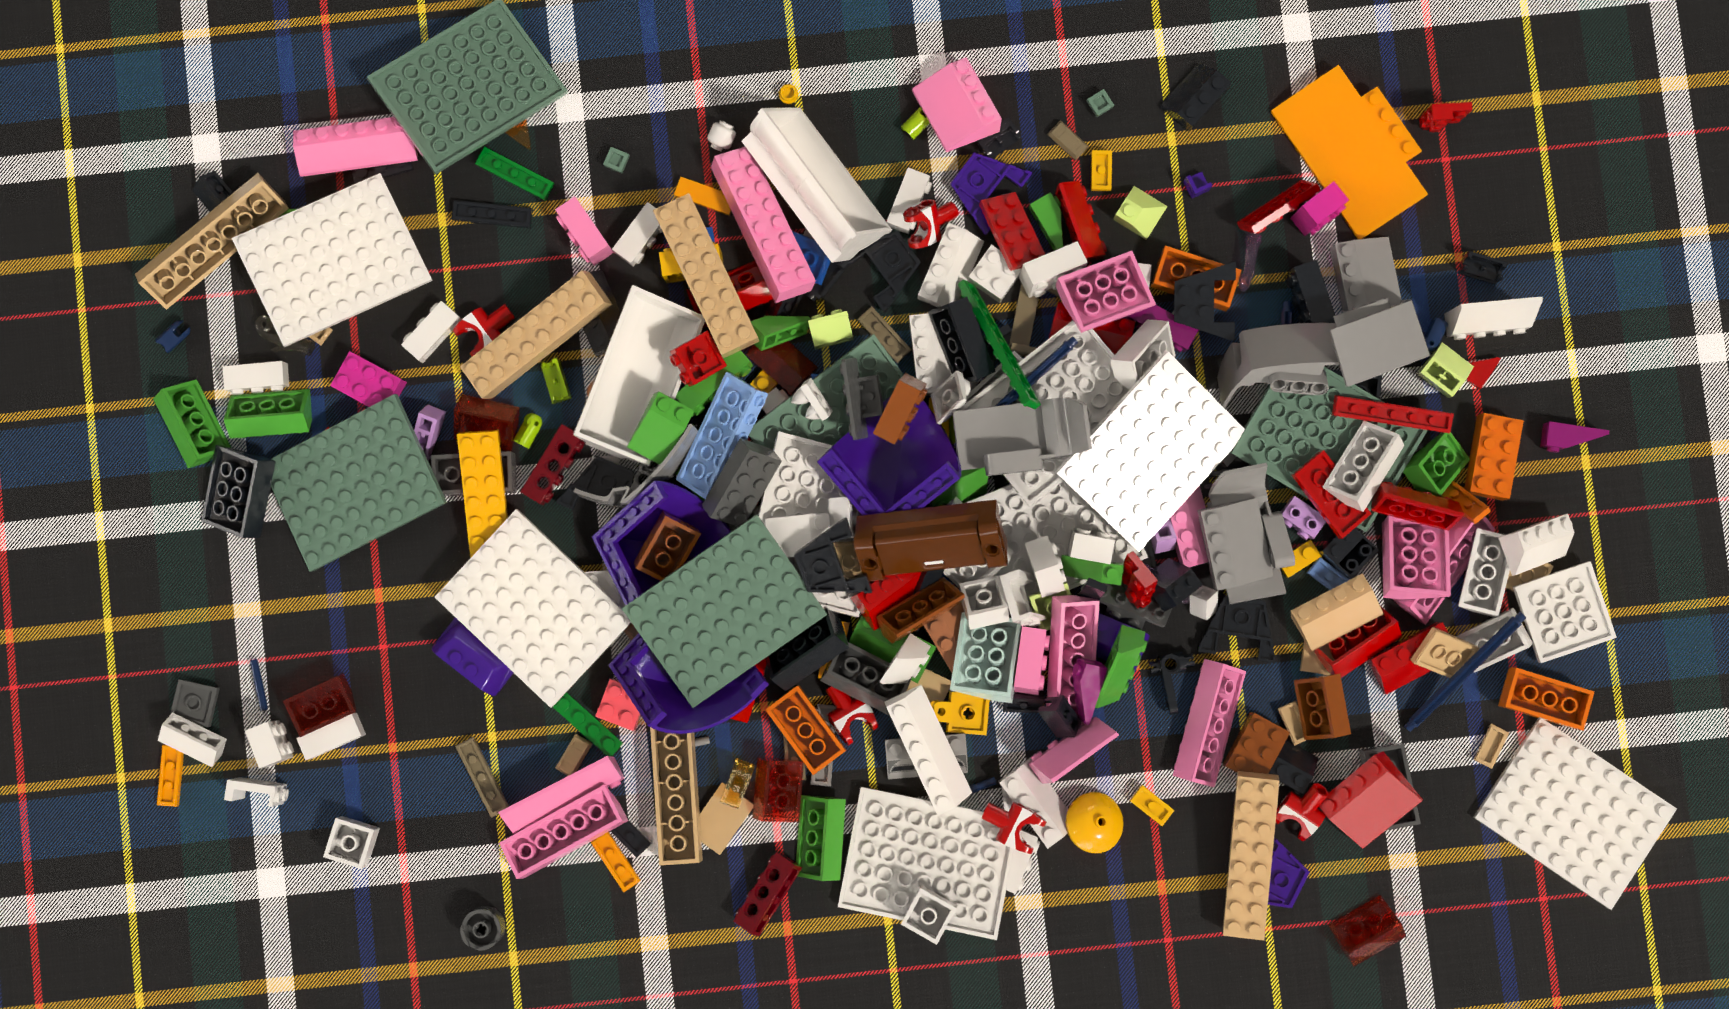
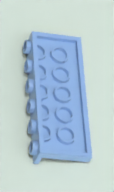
(726, 421)

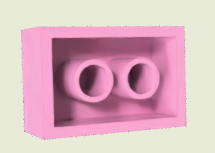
(583, 231)
(1031, 661)

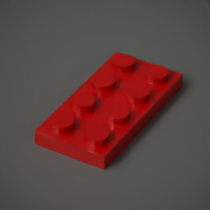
(1275, 208)
(1011, 229)
(1338, 515)

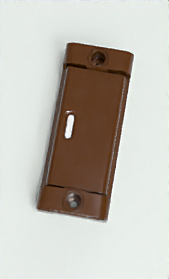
(930, 539)

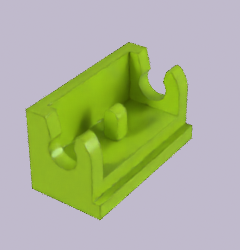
(556, 381)

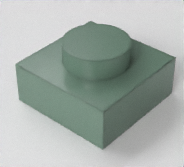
(1100, 103)
(616, 160)

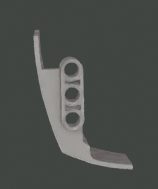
(1377, 339)
(1281, 355)
(1020, 437)
(1243, 485)
(622, 496)

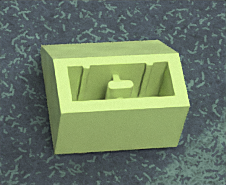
(830, 329)
(1445, 370)

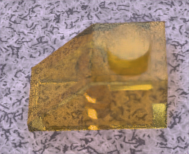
(737, 783)

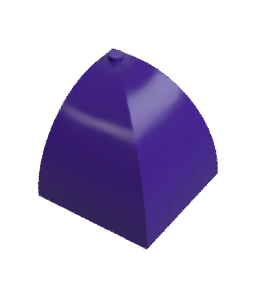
(891, 476)
(628, 530)
(664, 704)

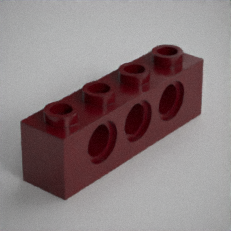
(542, 470)
(777, 890)

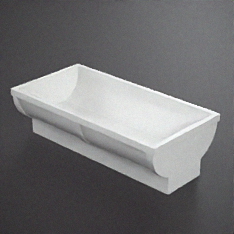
(814, 182)
(634, 370)

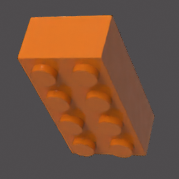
(1179, 264)
(1493, 456)
(1546, 698)
(806, 730)

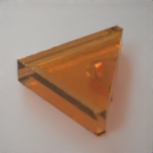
(520, 134)

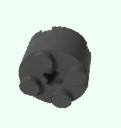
(478, 938)

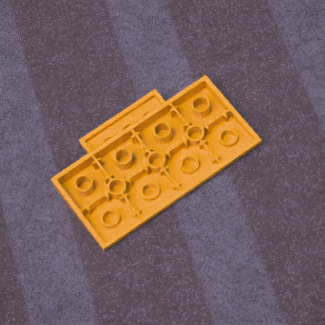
(1356, 146)

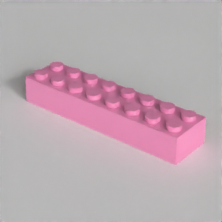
(763, 224)

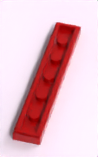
(1392, 414)

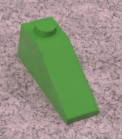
(1048, 217)
(779, 329)
(1098, 571)

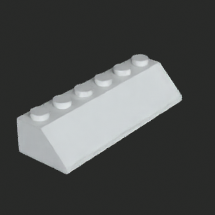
(928, 749)

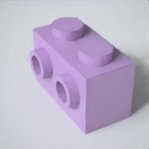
(1302, 518)

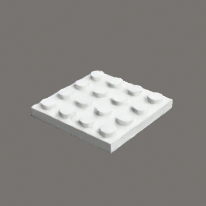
(1564, 612)

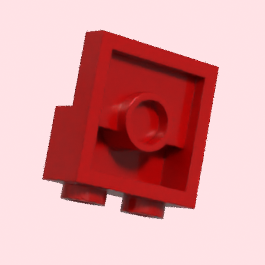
(1439, 115)
(697, 359)
(1139, 580)

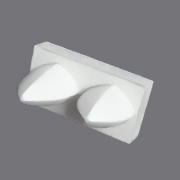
(810, 393)

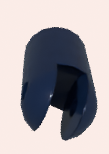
(1435, 333)
(172, 336)

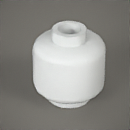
(721, 135)

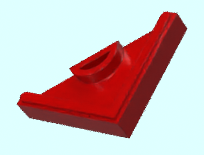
(1482, 371)

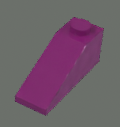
(1561, 436)
(1087, 683)

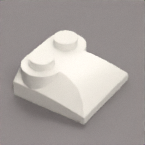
(950, 396)

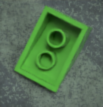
(660, 427)
(1436, 464)
(969, 486)

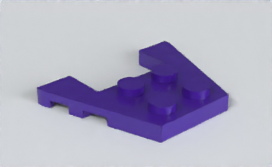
(979, 180)
(1286, 877)

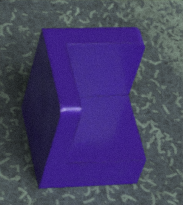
(1196, 185)

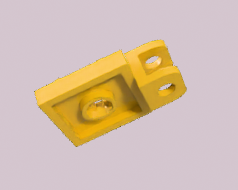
(952, 713)

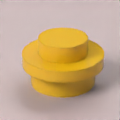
(788, 94)

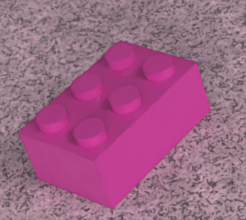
(1320, 209)
(366, 381)

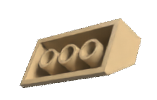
(1336, 612)

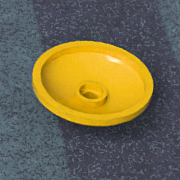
(1083, 822)

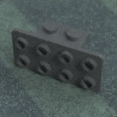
(863, 397)
(1125, 612)

